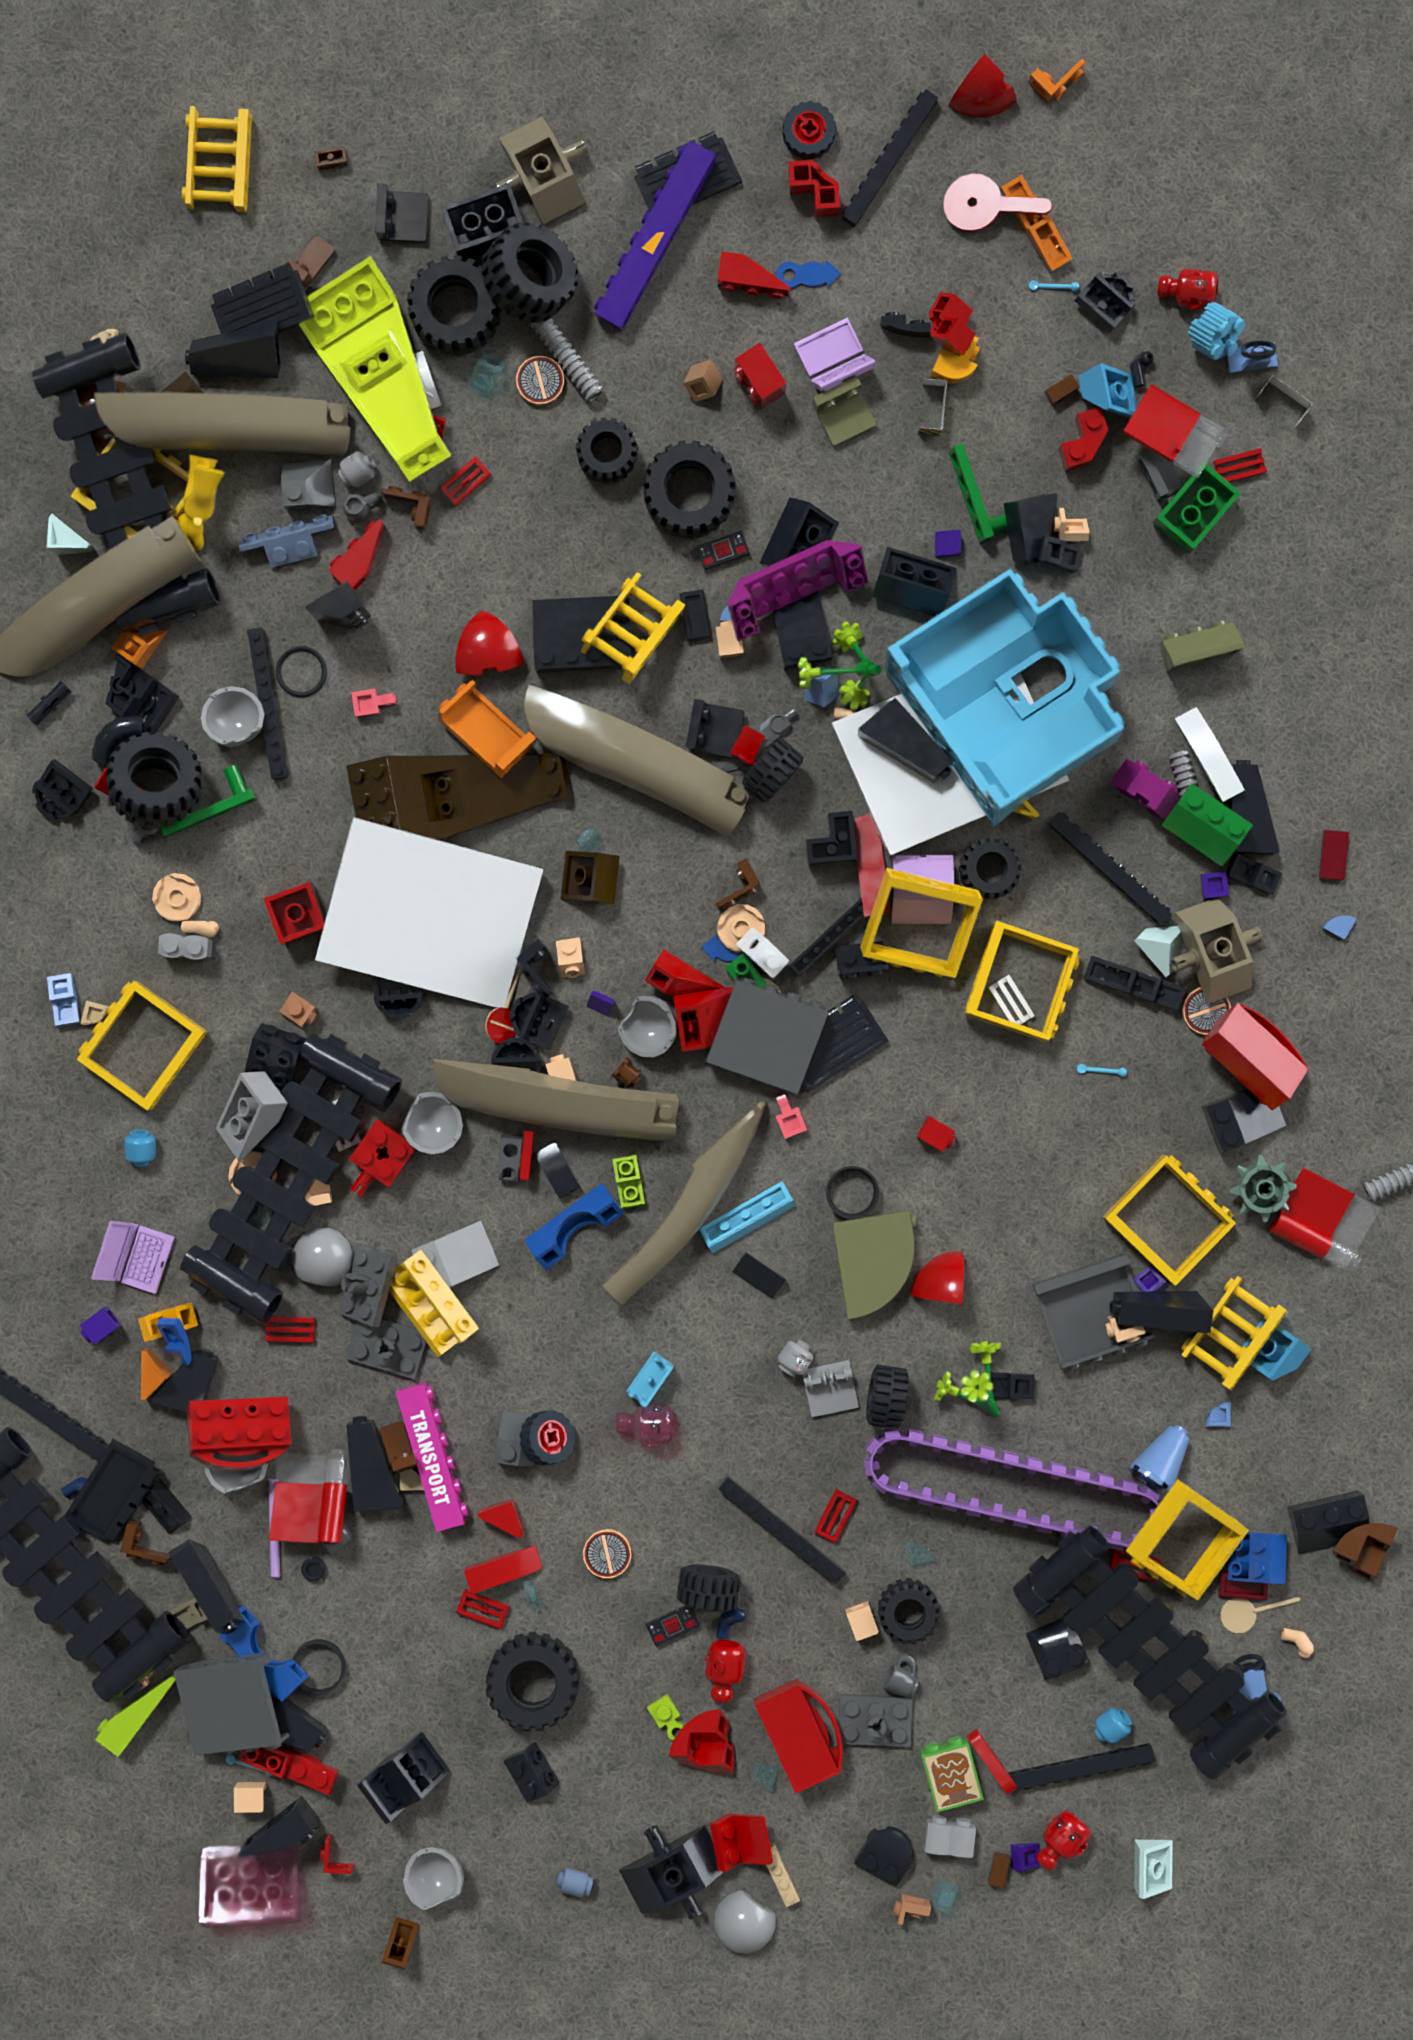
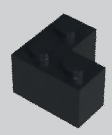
(839, 845)

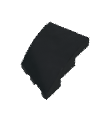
(137, 691)

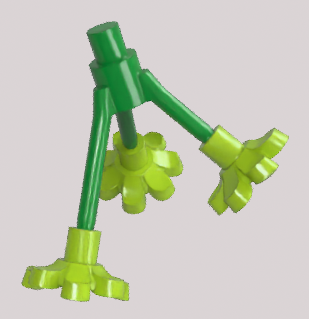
(852, 692)
(978, 1388)

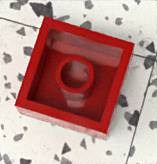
(760, 376)
(295, 913)

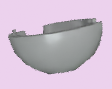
(232, 716)
(649, 1027)
(432, 1123)
(322, 1257)
(230, 1481)
(432, 1877)
(743, 1923)

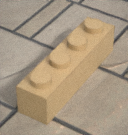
(782, 1878)

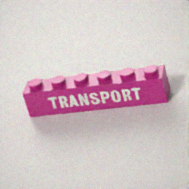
(431, 1456)

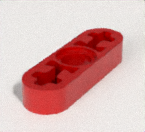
(992, 1761)

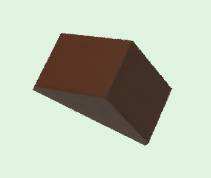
(400, 1943)

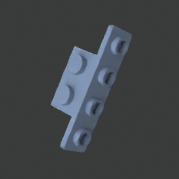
(290, 542)

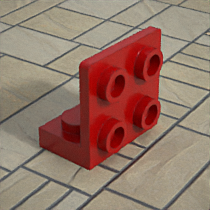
(740, 1840)

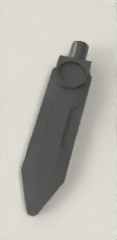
(771, 729)

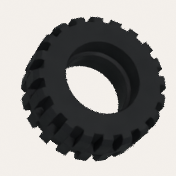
(546, 255)
(445, 337)
(689, 456)
(160, 753)
(526, 1713)

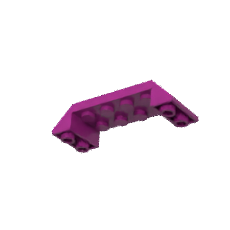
(794, 580)

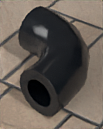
(113, 734)

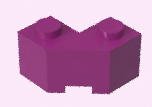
(1146, 788)

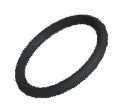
(285, 655)

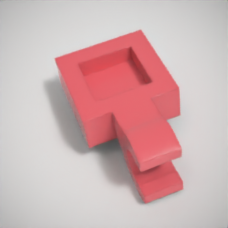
(368, 702)
(790, 1119)

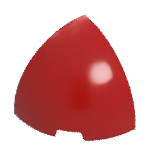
(983, 91)
(486, 646)
(941, 1279)
(705, 1743)

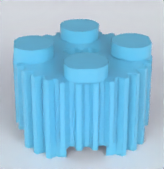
(1216, 331)

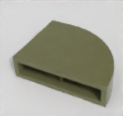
(873, 1259)

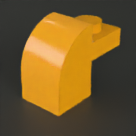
(954, 367)
(184, 1312)

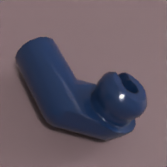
(73, 1487)
(728, 1619)

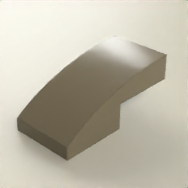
(189, 1613)

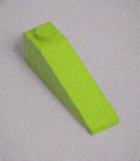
(123, 1726)

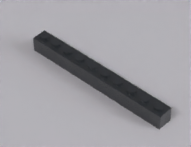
(890, 157)
(267, 697)
(1106, 865)
(828, 938)
(51, 1417)
(781, 1530)
(1083, 1766)

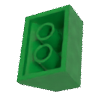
(1206, 825)

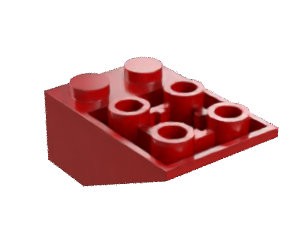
(700, 1016)

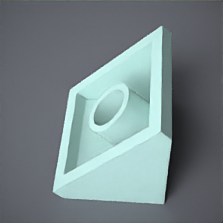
(1152, 1867)

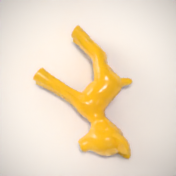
(199, 498)

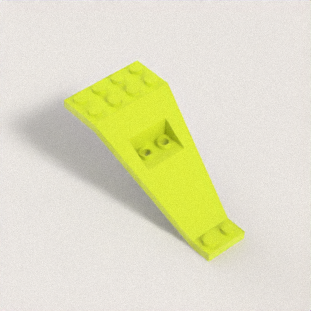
(352, 325)

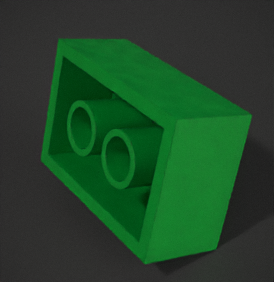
(1196, 508)

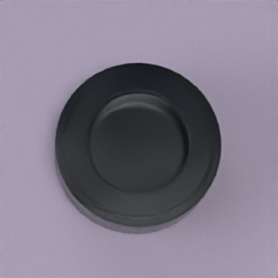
(313, 1568)

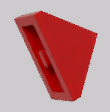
(504, 1516)

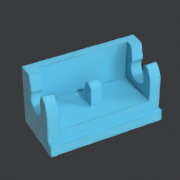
(650, 1379)

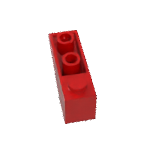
(743, 273)
(358, 560)
(677, 977)

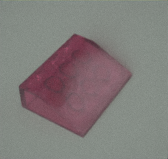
(249, 1888)

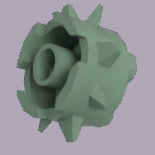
(1276, 1184)

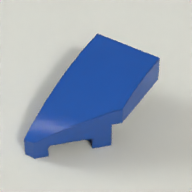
(176, 1338)

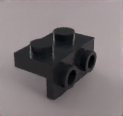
(531, 1772)

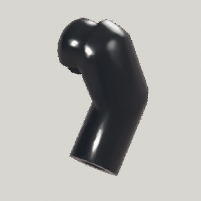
(1138, 366)

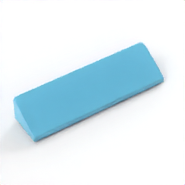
(748, 1219)

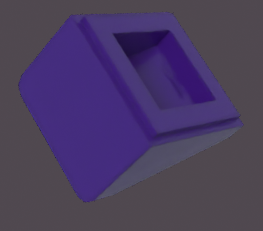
(948, 543)
(600, 1003)
(1150, 1280)
(1024, 1856)

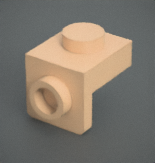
(1070, 529)
(570, 958)
(1127, 1332)

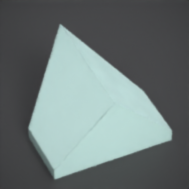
(64, 540)
(1161, 945)

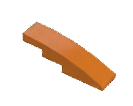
(1039, 227)

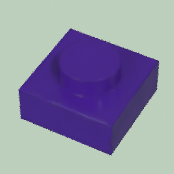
(1214, 885)

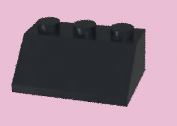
(480, 220)
(798, 529)
(914, 582)
(340, 608)
(1326, 1520)

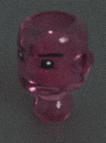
(650, 1425)

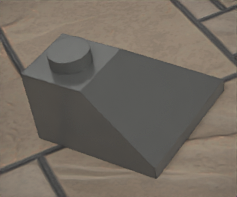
(307, 485)
(508, 1444)

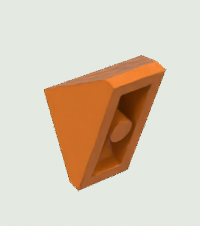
(136, 647)
(153, 1373)

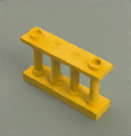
(239, 148)
(643, 648)
(420, 1311)
(1258, 1335)

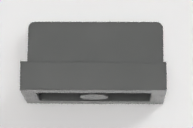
(1159, 474)

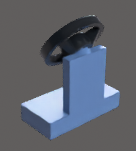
(1253, 357)
(1254, 1678)

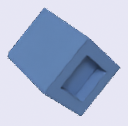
(823, 689)

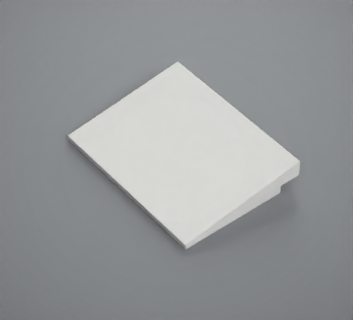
(900, 801)
(428, 913)

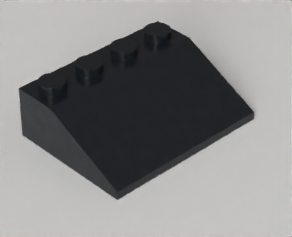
(560, 630)

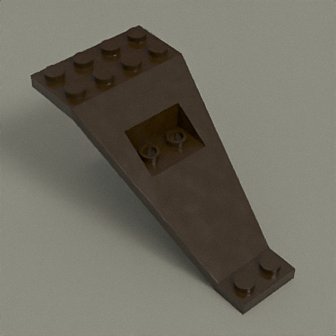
(411, 795)

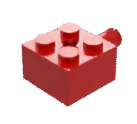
(369, 1160)

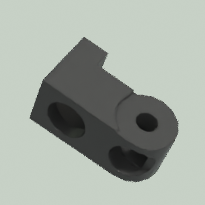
(510, 1157)

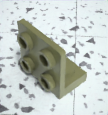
(843, 411)

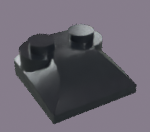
(1057, 1649)

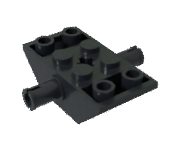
(692, 1859)

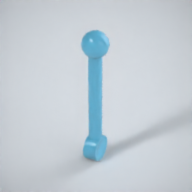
(1034, 285)
(1122, 1072)
(230, 1759)

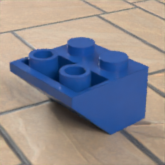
(1259, 1559)

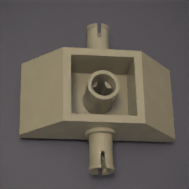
(550, 190)
(1220, 971)

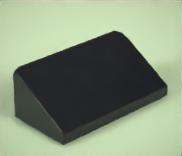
(759, 1275)
(165, 1507)

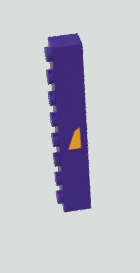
(655, 236)

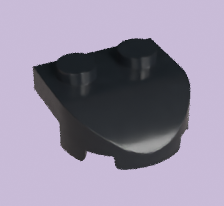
(1107, 299)
(60, 792)
(396, 998)
(537, 1018)
(517, 1053)
(886, 1854)

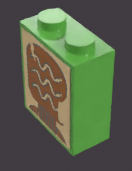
(951, 1773)

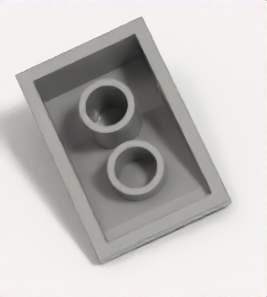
(250, 1112)
(460, 1254)

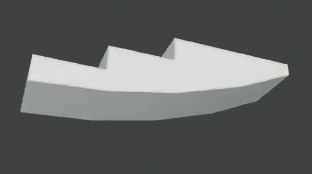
(1209, 754)

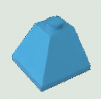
(1109, 389)
(1279, 1354)

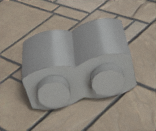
(180, 946)
(949, 1837)

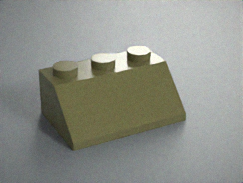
(1200, 645)

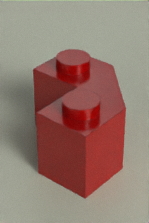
(809, 178)
(949, 323)
(1092, 430)

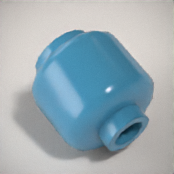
(140, 1147)
(1113, 1725)

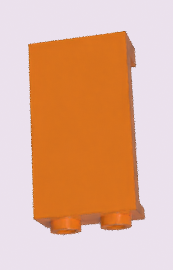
(485, 729)

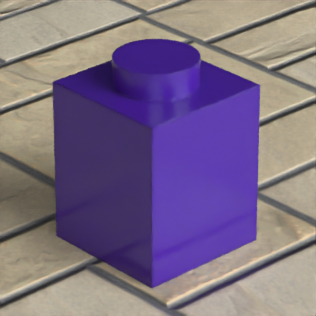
(100, 1325)

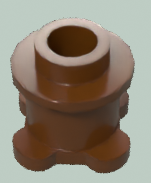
(627, 1073)

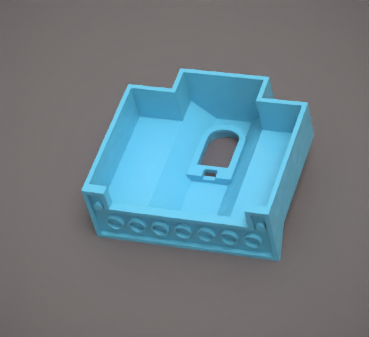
(959, 683)

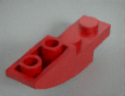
(293, 1765)

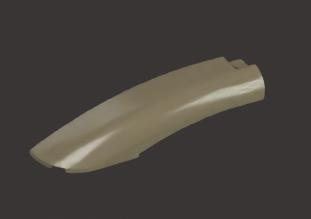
(226, 422)
(95, 598)
(635, 759)
(558, 1101)
(702, 1193)

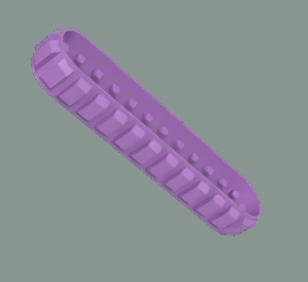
(1008, 1459)

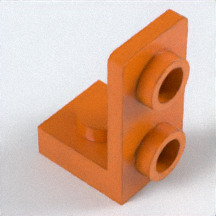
(1044, 83)

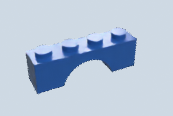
(550, 1241)
(281, 1676)

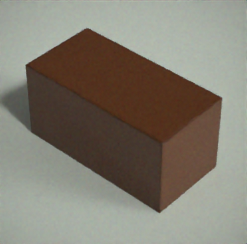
(331, 158)
(1062, 389)
(999, 1869)

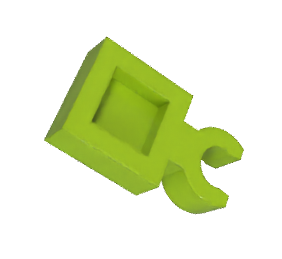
(665, 1713)

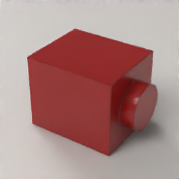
(936, 1134)

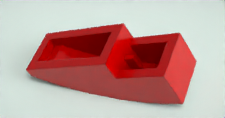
(502, 1569)

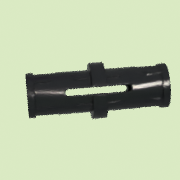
(48, 703)

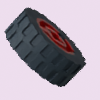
(809, 130)
(536, 1439)

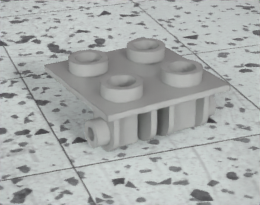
(830, 1388)

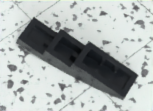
(1135, 983)

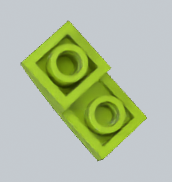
(628, 1182)

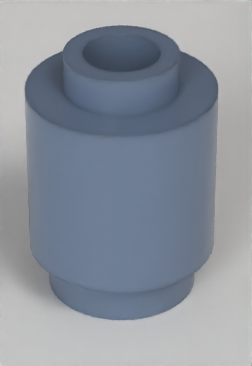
(574, 1882)

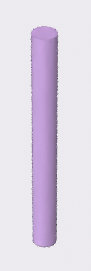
(274, 1545)

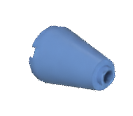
(1162, 1459)

